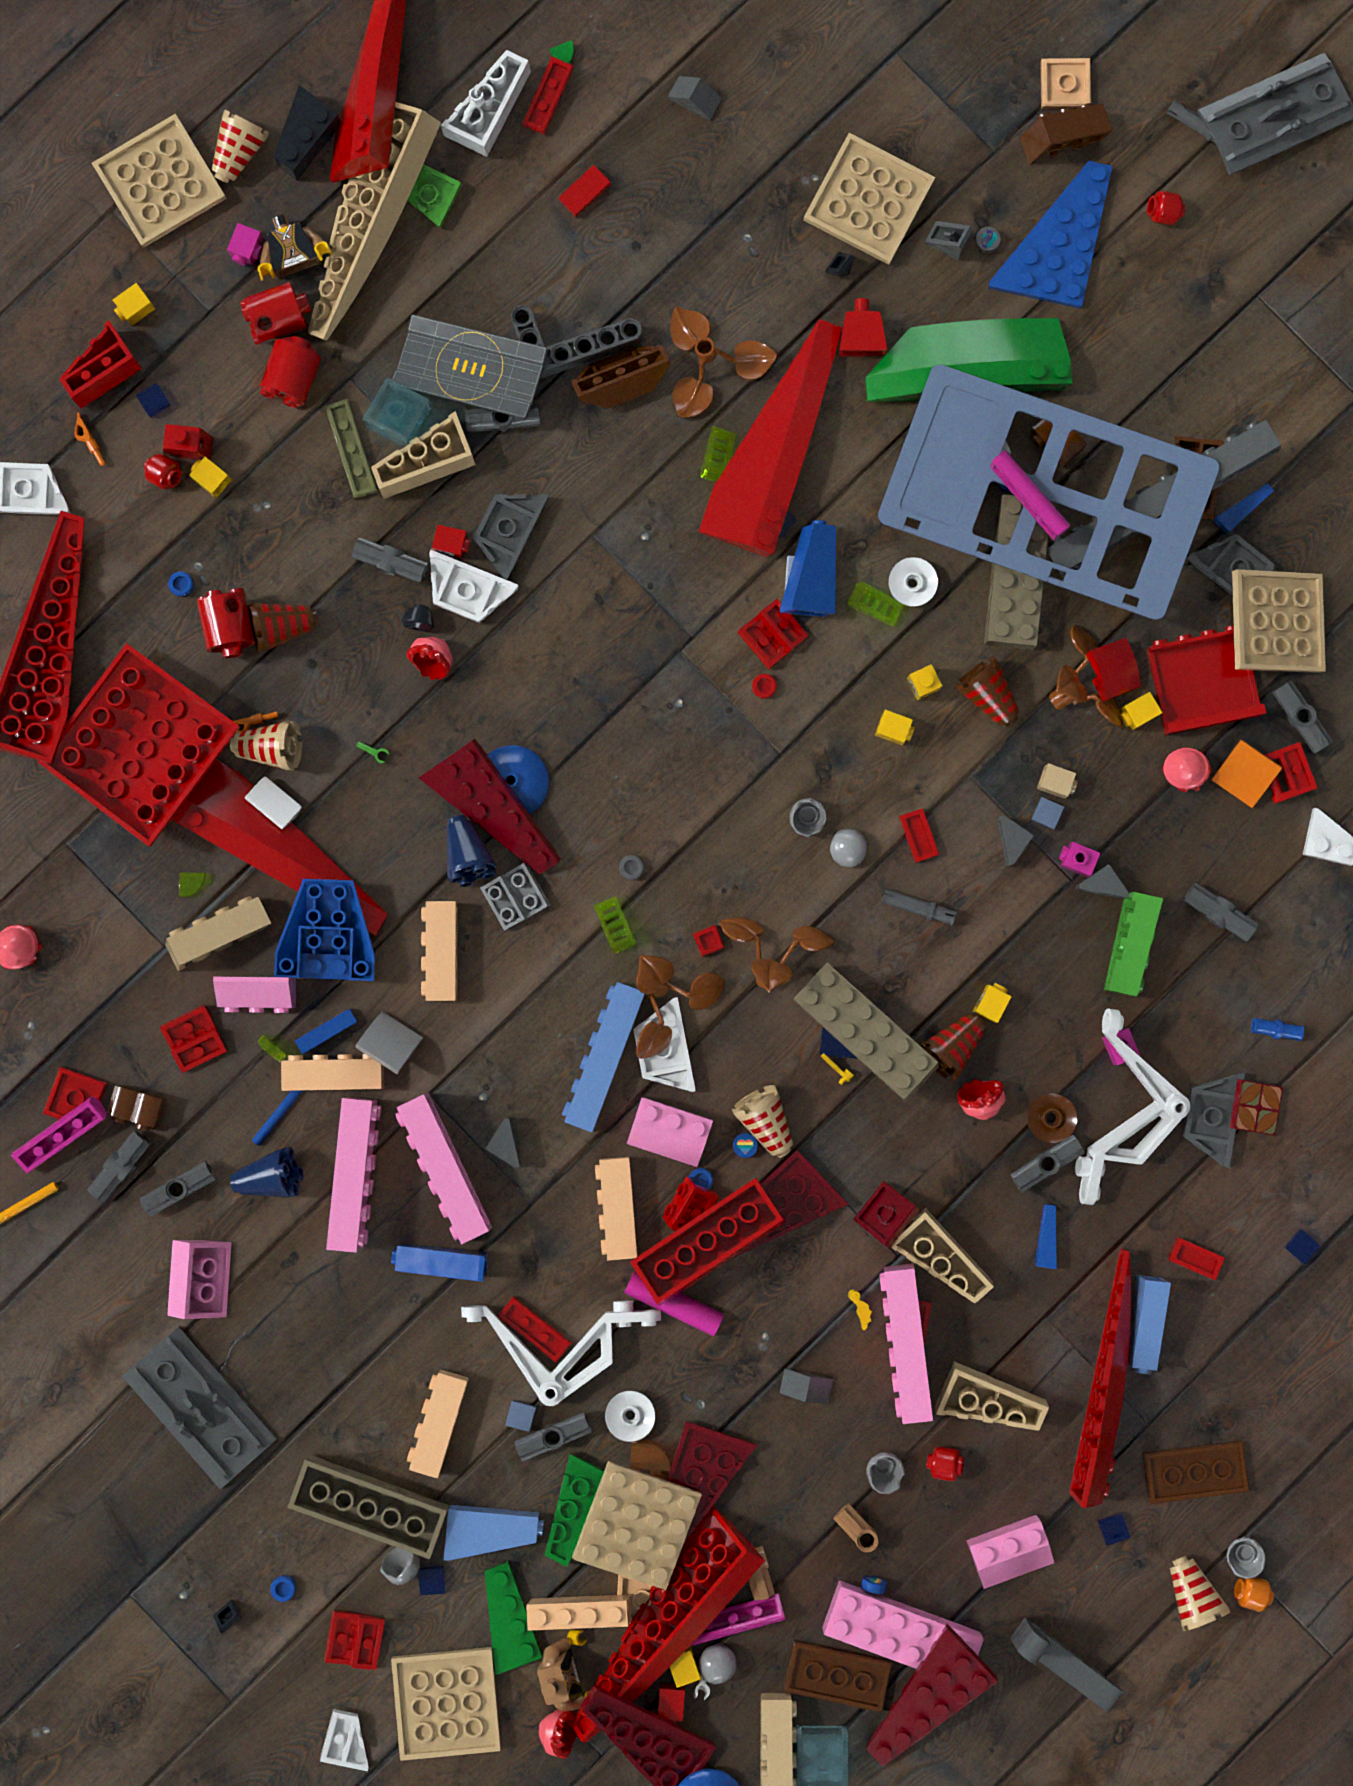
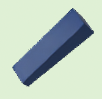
(1239, 511)
(326, 1031)
(1046, 1244)

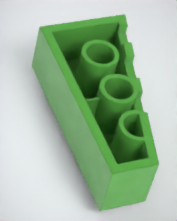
(1132, 944)

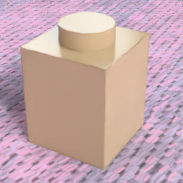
(1057, 781)

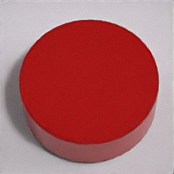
(764, 686)

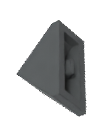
(695, 96)
(949, 238)
(1013, 839)
(1104, 883)
(504, 1144)
(806, 1386)

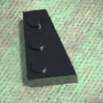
(304, 133)

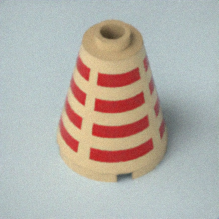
(236, 146)
(270, 745)
(765, 1120)
(1195, 1595)

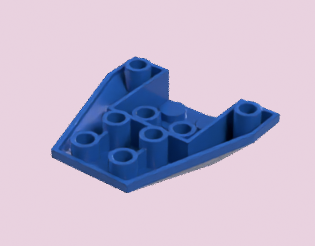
(326, 934)

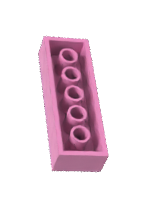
(444, 1168)
(352, 1174)
(908, 1344)
(888, 1626)

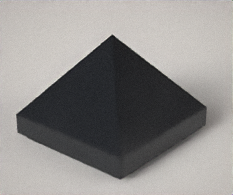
(840, 265)
(227, 1616)

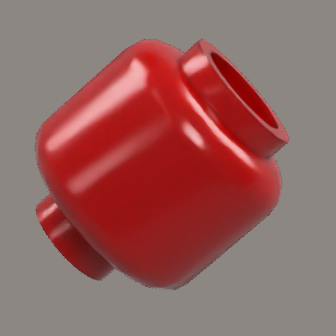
(1165, 208)
(162, 471)
(945, 1463)

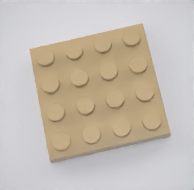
(159, 180)
(869, 198)
(1278, 621)
(636, 1525)
(446, 1703)

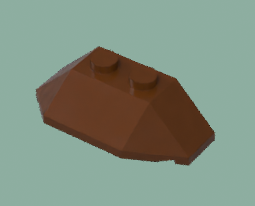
(622, 376)

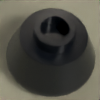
(418, 618)

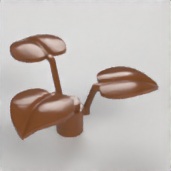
(692, 329)
(1072, 690)
(768, 972)
(653, 980)

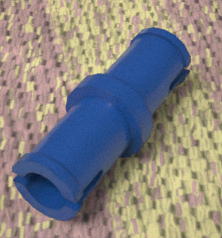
(1277, 1029)

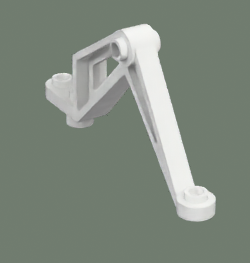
(1167, 1104)
(538, 1375)

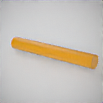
(28, 1201)

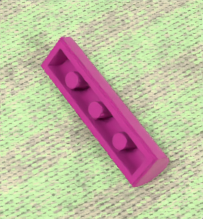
(1029, 495)
(59, 1134)
(680, 1307)
(743, 1618)

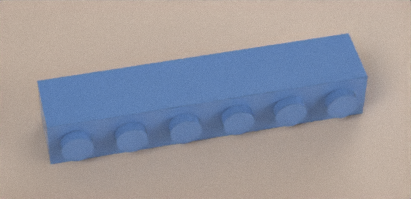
(604, 1056)

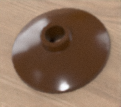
(1064, 1121)

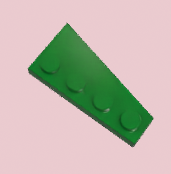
(572, 1509)
(511, 1640)

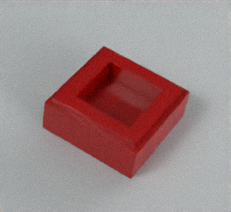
(708, 940)

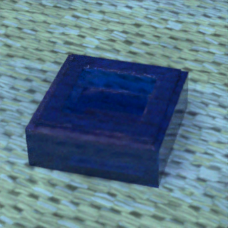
(153, 400)
(1302, 1246)
(1113, 1528)
(431, 1581)

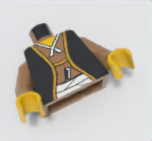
(290, 249)
(559, 1675)

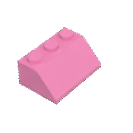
(255, 993)
(669, 1131)
(199, 1279)
(1010, 1551)

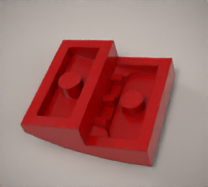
(772, 634)
(1115, 669)
(193, 1038)
(354, 1640)

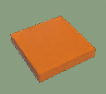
(1246, 773)

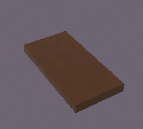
(1196, 1472)
(837, 1676)

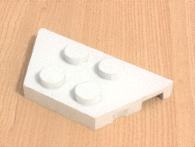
(30, 490)
(466, 588)
(673, 1064)

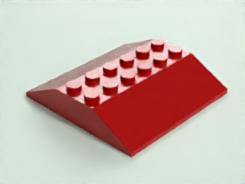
(139, 744)

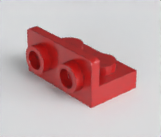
(688, 1204)

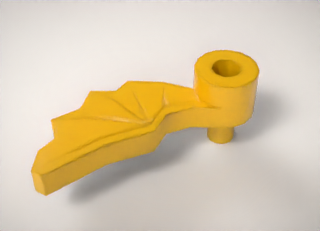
(846, 1075)
(862, 1308)

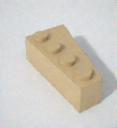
(425, 459)
(217, 932)
(938, 1252)
(984, 1398)
(777, 1739)

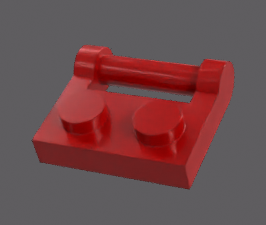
(1295, 770)

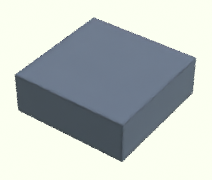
(1047, 813)
(520, 1415)

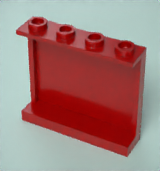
(1199, 682)

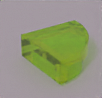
(190, 883)
(271, 1048)

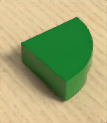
(563, 52)

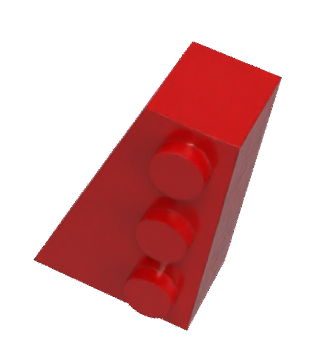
(100, 367)

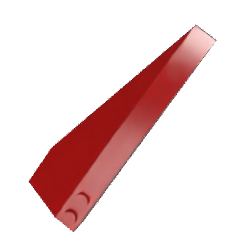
(367, 116)
(760, 478)
(41, 659)
(229, 821)
(1106, 1395)
(705, 1579)

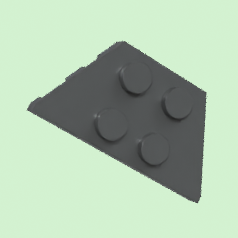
(508, 528)
(1226, 556)
(1210, 1118)

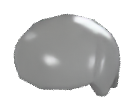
(807, 817)
(848, 847)
(885, 1472)
(1246, 1557)
(400, 1566)
(717, 1663)

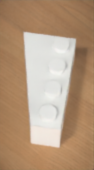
(500, 93)

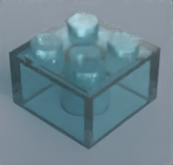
(397, 413)
(822, 1756)

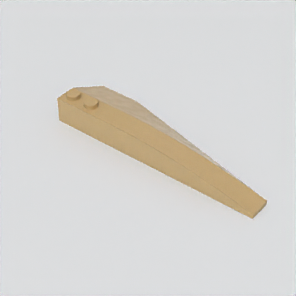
(369, 216)

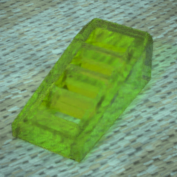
(713, 469)
(871, 611)
(620, 944)

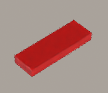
(548, 95)
(534, 1329)

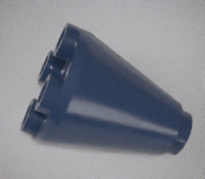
(466, 853)
(269, 1176)

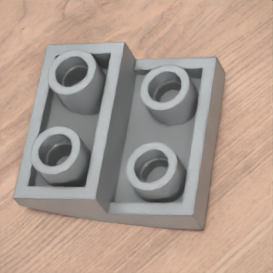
(515, 896)
(389, 1042)

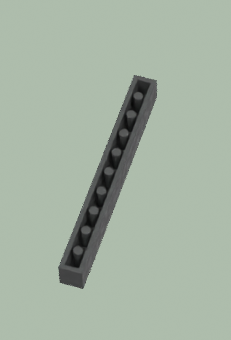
(1233, 457)

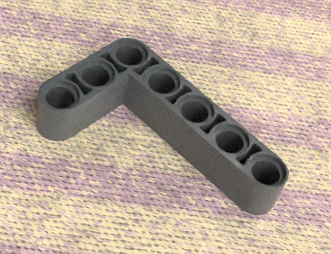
(571, 346)
(1040, 1646)

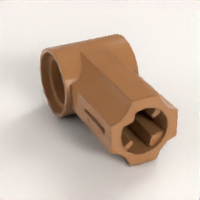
(856, 1526)
(760, 1581)

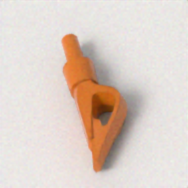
(88, 438)
(255, 720)

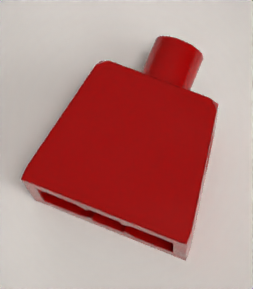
(862, 332)
(185, 442)

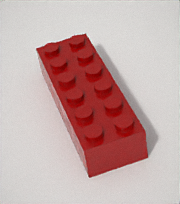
(707, 1242)

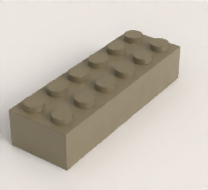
(1013, 596)
(866, 1032)
(368, 1506)

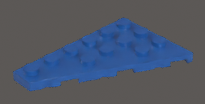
(1059, 250)

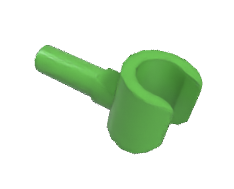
(372, 751)

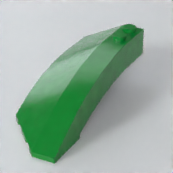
(1008, 352)

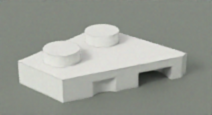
(1328, 840)
(344, 1742)

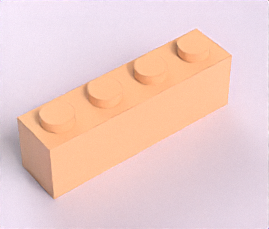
(441, 951)
(331, 1074)
(617, 1208)
(438, 1423)
(579, 1612)

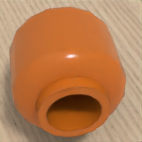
(1253, 1593)

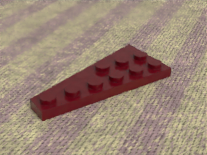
(482, 794)
(798, 1195)
(706, 1464)
(936, 1691)
(650, 1742)

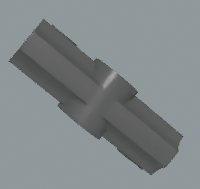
(485, 420)
(389, 560)
(1312, 730)
(1220, 912)
(1061, 1154)
(119, 1166)
(164, 1196)
(537, 1442)

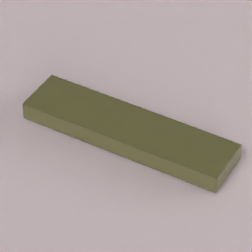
(351, 449)

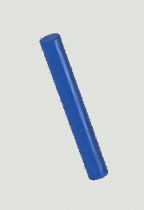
(276, 1116)

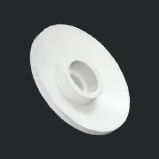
(914, 569)
(625, 1428)

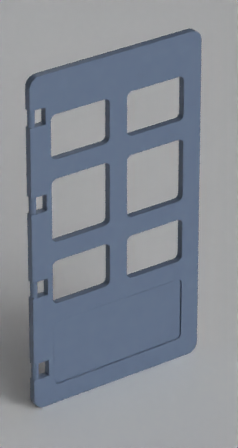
(948, 472)

